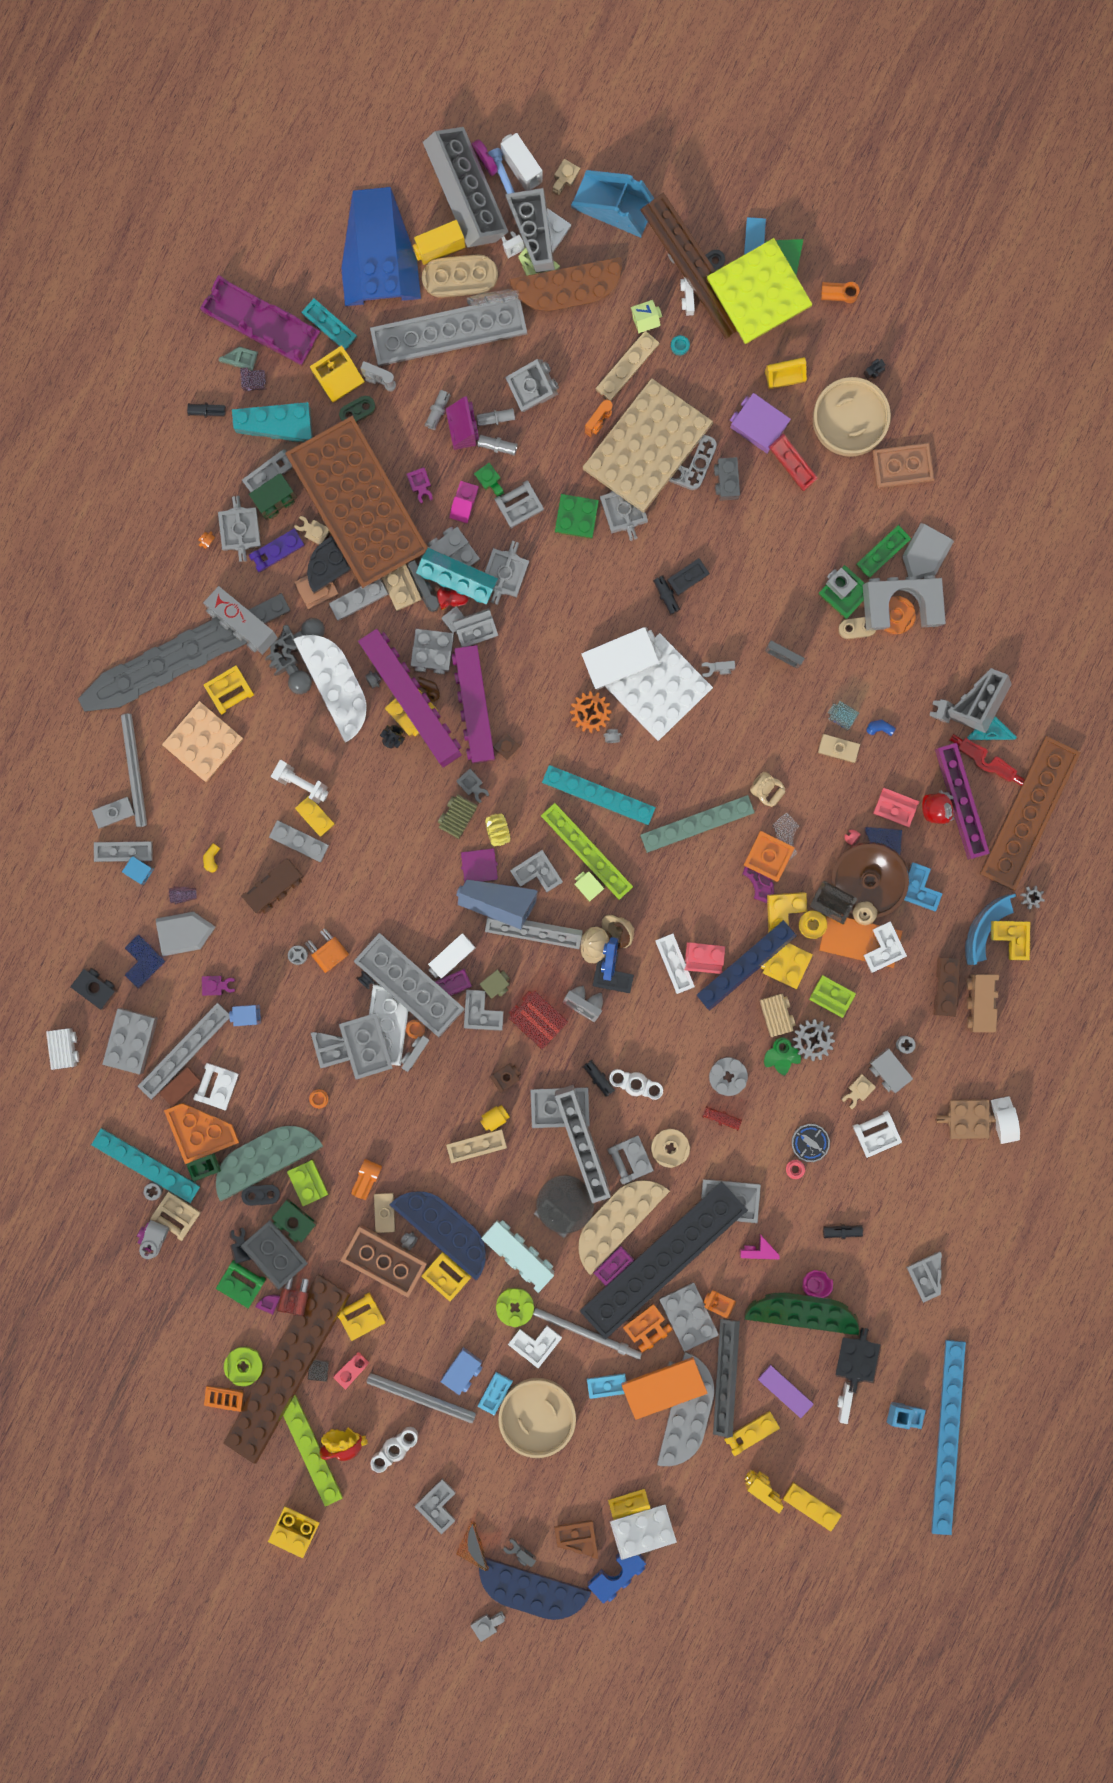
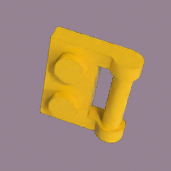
(225, 684)
(442, 1280)
(363, 1322)

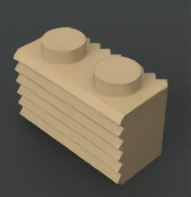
(777, 1015)

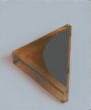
(472, 1549)

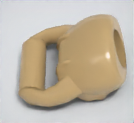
(762, 787)

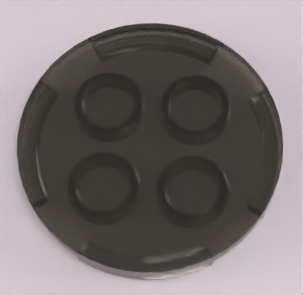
(564, 1204)

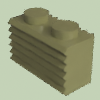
(458, 816)

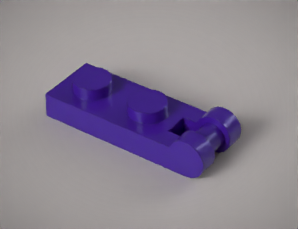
(277, 550)

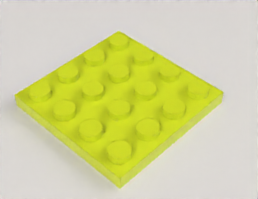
(759, 291)

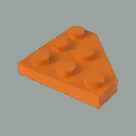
(199, 1132)

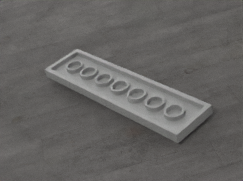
(447, 331)

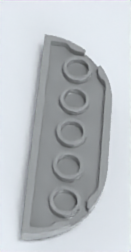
(687, 1423)

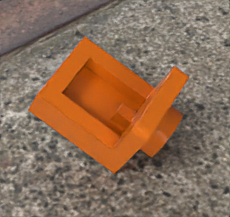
(719, 1304)

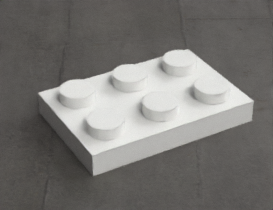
(643, 1532)

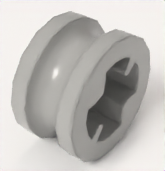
(155, 1196)

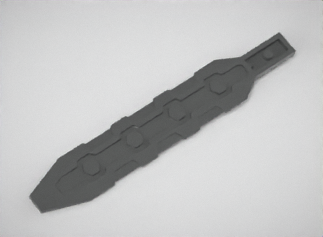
(171, 660)

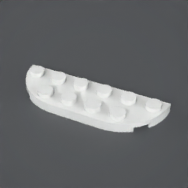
(335, 683)

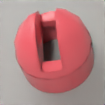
(853, 838)

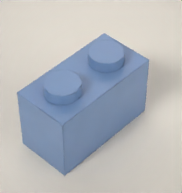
(245, 1015)
(461, 1371)

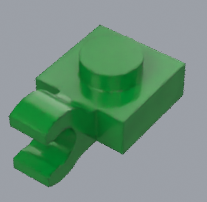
(488, 478)

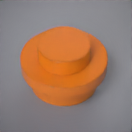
(206, 539)
(415, 1028)
(318, 1098)

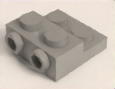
(532, 384)
(455, 546)
(432, 651)

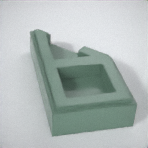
(240, 358)

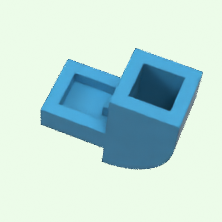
(905, 1416)

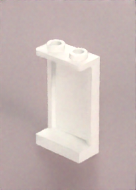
(622, 657)

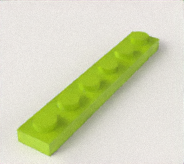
(586, 851)
(309, 1451)

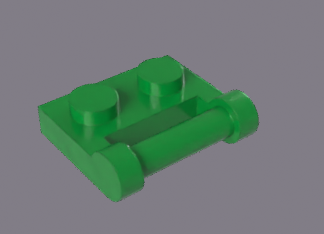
(236, 1288)

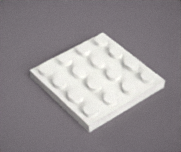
(662, 692)

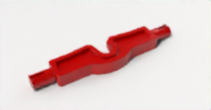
(978, 755)

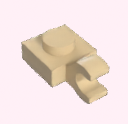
(565, 174)

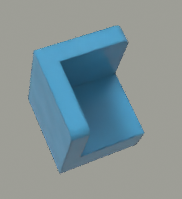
(138, 870)

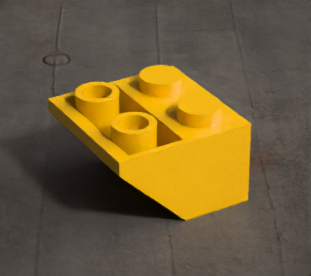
(337, 374)
(293, 1532)

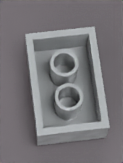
(130, 1041)

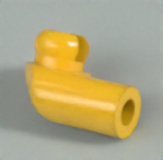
(208, 858)

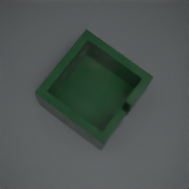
(273, 496)

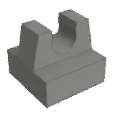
(942, 712)

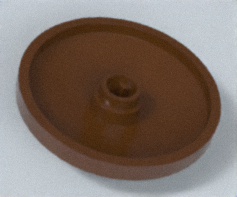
(872, 875)

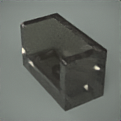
(833, 902)

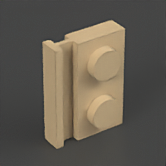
(401, 588)

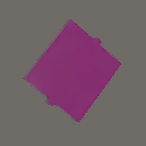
(479, 865)

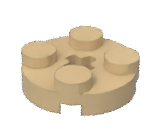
(674, 1158)

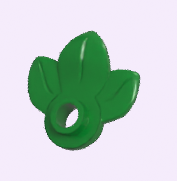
(782, 1058)

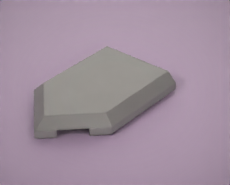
(926, 552)
(182, 933)

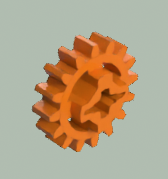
(582, 708)

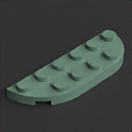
(263, 1158)

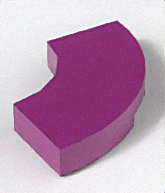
(762, 885)

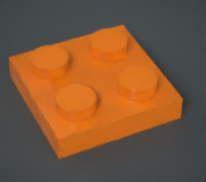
(769, 856)

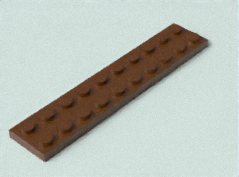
(286, 1370)

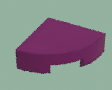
(268, 1303)

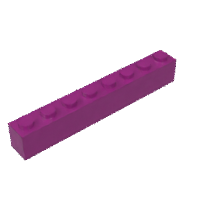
(410, 698)

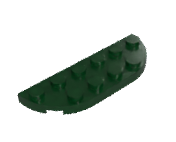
(804, 1312)

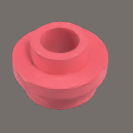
(801, 1171)

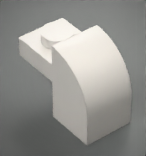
(1006, 1120)

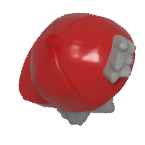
(938, 808)

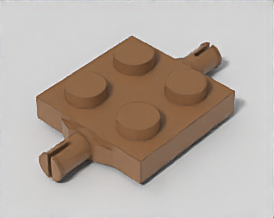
(968, 1118)

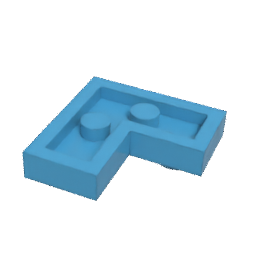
(917, 892)

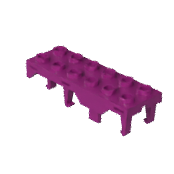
(260, 321)

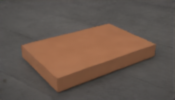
(903, 465)

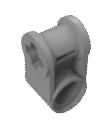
(154, 1236)

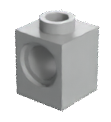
(841, 592)

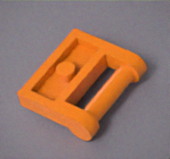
(595, 423)

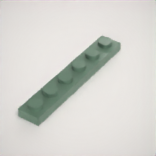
(697, 823)

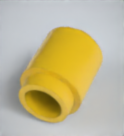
(494, 1118)

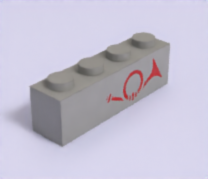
(240, 620)

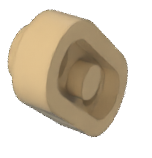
(858, 629)

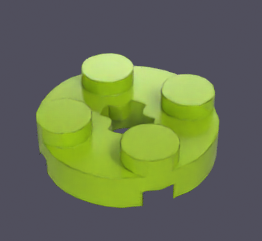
(515, 1318)
(251, 1374)

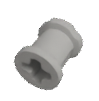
(909, 1049)

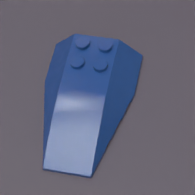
(377, 251)

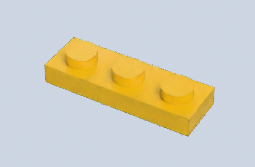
(811, 1506)

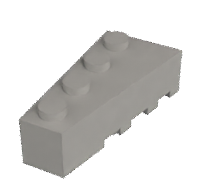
(531, 218)

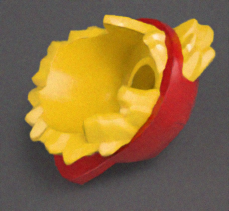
(341, 1444)

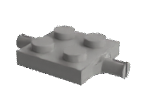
(622, 514)
(239, 529)
(508, 569)

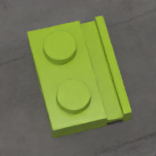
(832, 996)
(307, 1182)

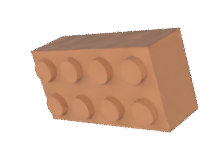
(384, 1261)

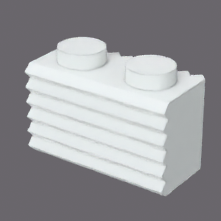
(62, 1048)

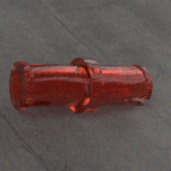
(722, 1118)

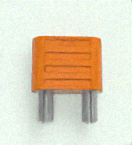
(329, 954)

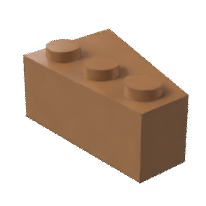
(982, 1002)

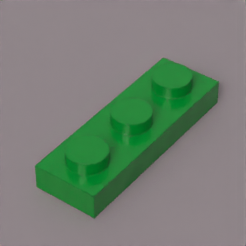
(883, 551)

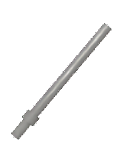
(621, 1348)

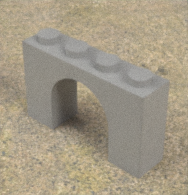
(926, 591)

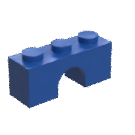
(606, 1586)

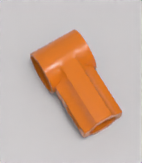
(836, 291)
(367, 1176)

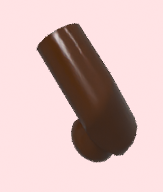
(431, 689)

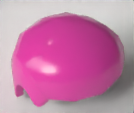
(817, 1284)

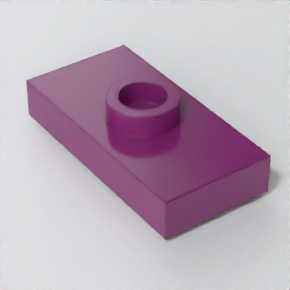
(613, 1265)

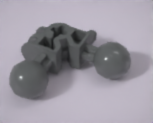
(299, 681)

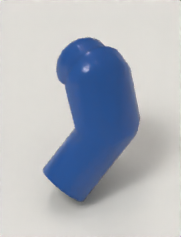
(880, 725)

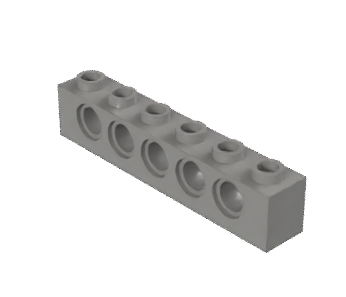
(582, 1143)

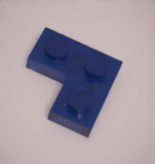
(148, 961)

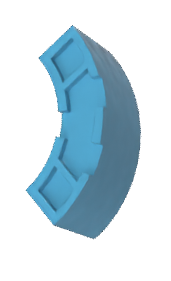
(981, 926)

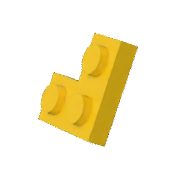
(781, 904)
(1018, 936)

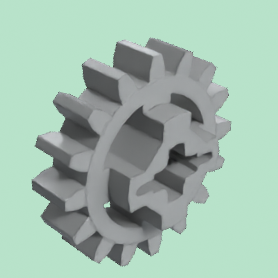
(810, 1048)

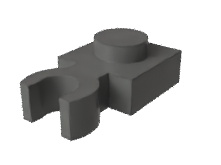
(470, 784)

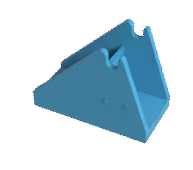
(613, 200)

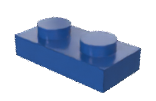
(608, 965)

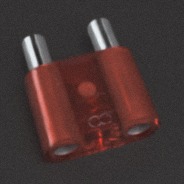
(293, 1301)

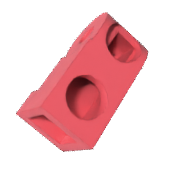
(351, 1370)

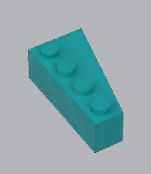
(278, 421)

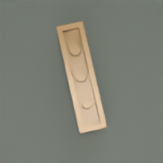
(627, 366)

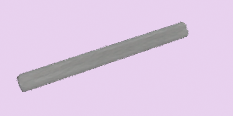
(134, 771)
(421, 1398)

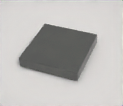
(784, 654)

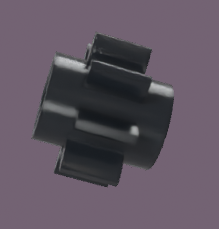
(392, 736)

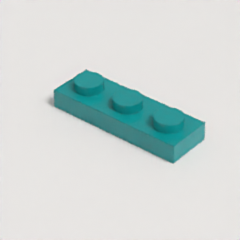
(329, 324)

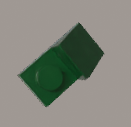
(203, 1167)

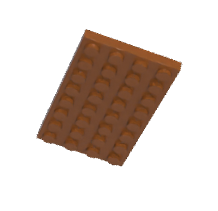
(357, 501)

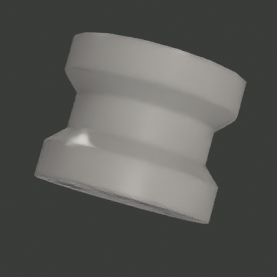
(295, 957)

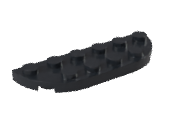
(326, 565)

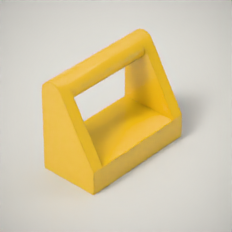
(786, 373)

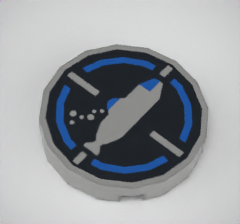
(810, 1142)

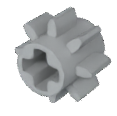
(1037, 894)

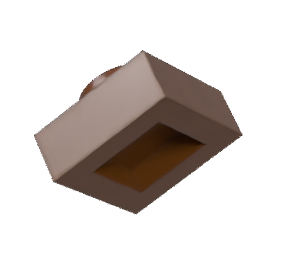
(506, 746)

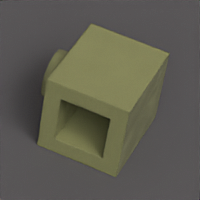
(496, 984)

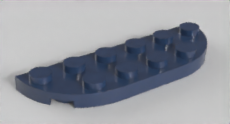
(444, 1229)
(532, 1591)

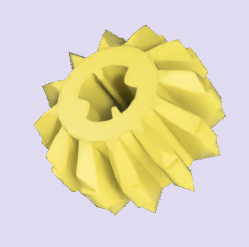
(497, 829)

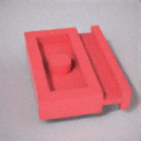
(895, 807)
(704, 958)

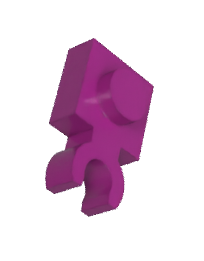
(419, 482)
(213, 985)

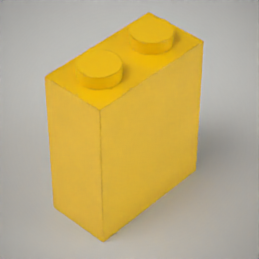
(439, 242)

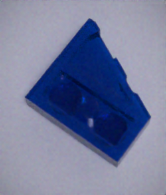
(888, 837)

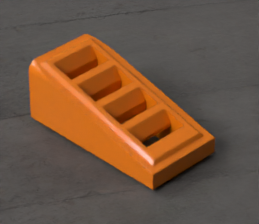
(239, 1402)

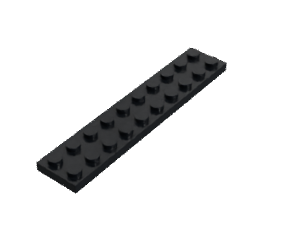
(663, 1260)

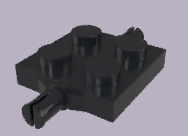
(858, 1360)

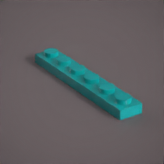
(598, 795)
(146, 1165)

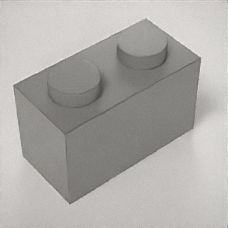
(890, 1070)

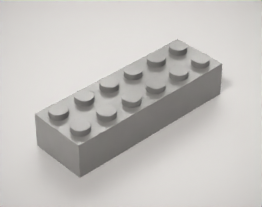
(465, 186)

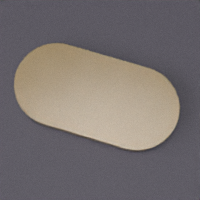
(459, 275)

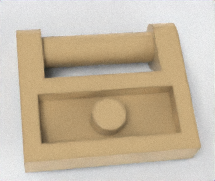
(179, 1211)

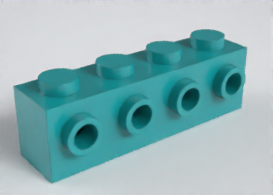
(457, 576)

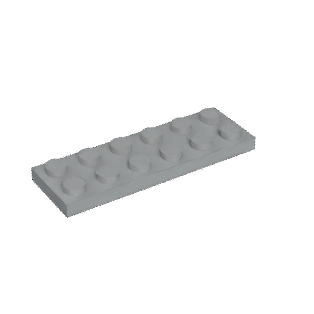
(409, 985)

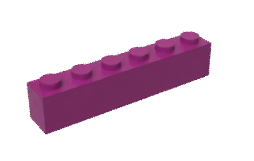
(474, 704)
(963, 802)

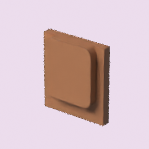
(310, 599)

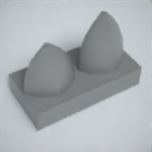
(590, 1009)

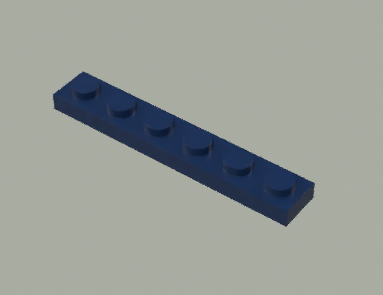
(746, 965)

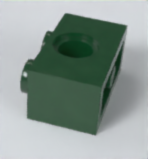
(289, 1210)

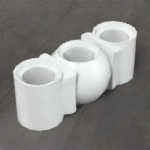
(626, 1084)
(389, 1457)

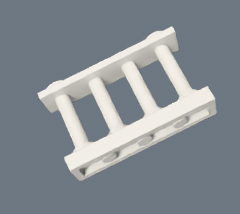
(284, 773)

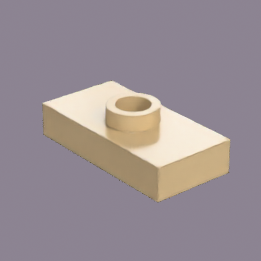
(838, 748)
(384, 1213)

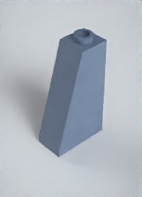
(497, 901)

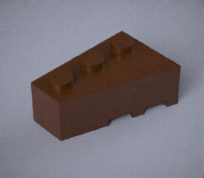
(273, 887)

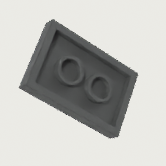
(274, 1254)

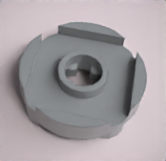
(719, 1070)

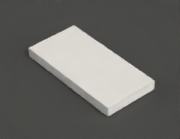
(392, 1021)

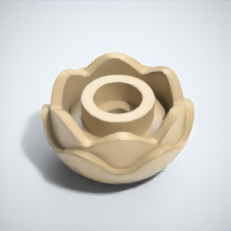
(866, 907)

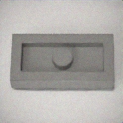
(113, 812)

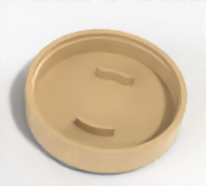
(851, 416)
(537, 1418)

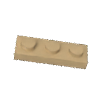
(476, 1146)

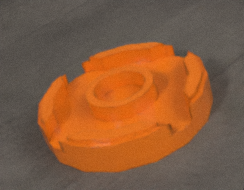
(901, 615)

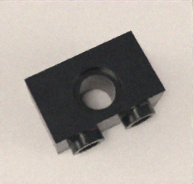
(83, 986)

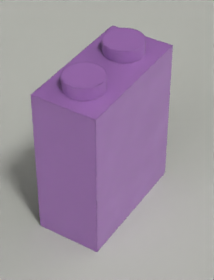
(759, 422)

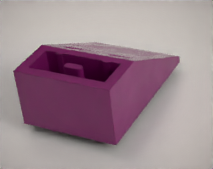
(462, 424)

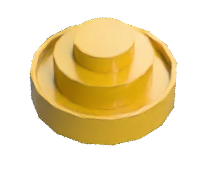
(812, 924)

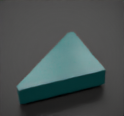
(996, 731)

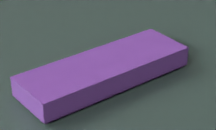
(785, 1391)

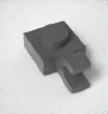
(524, 1556)

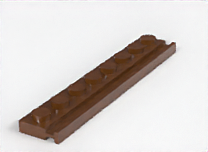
(687, 257)

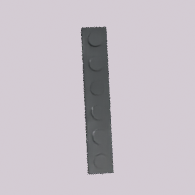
(726, 1377)

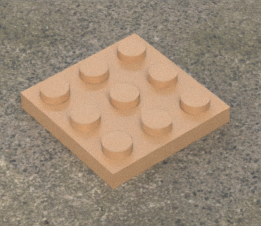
(202, 741)

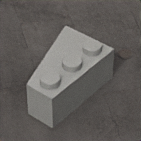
(982, 702)

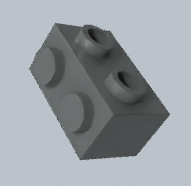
(728, 479)

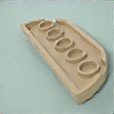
(617, 1220)

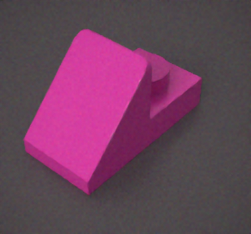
(463, 502)
(765, 1251)

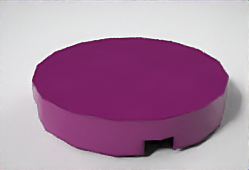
(483, 156)

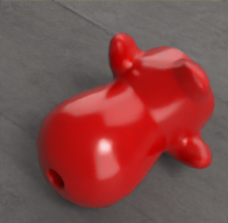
(450, 598)

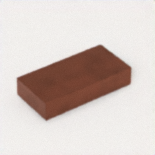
(180, 1086)

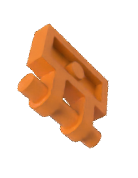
(644, 1323)

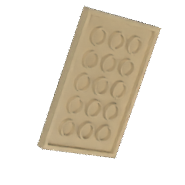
(647, 445)

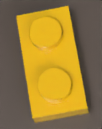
(315, 816)
(629, 1504)

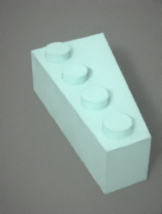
(518, 1254)

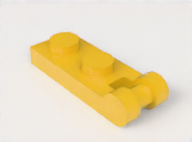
(752, 1432)

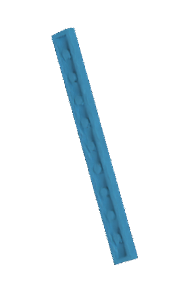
(948, 1437)

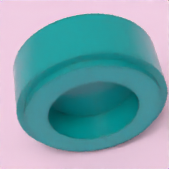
(680, 345)

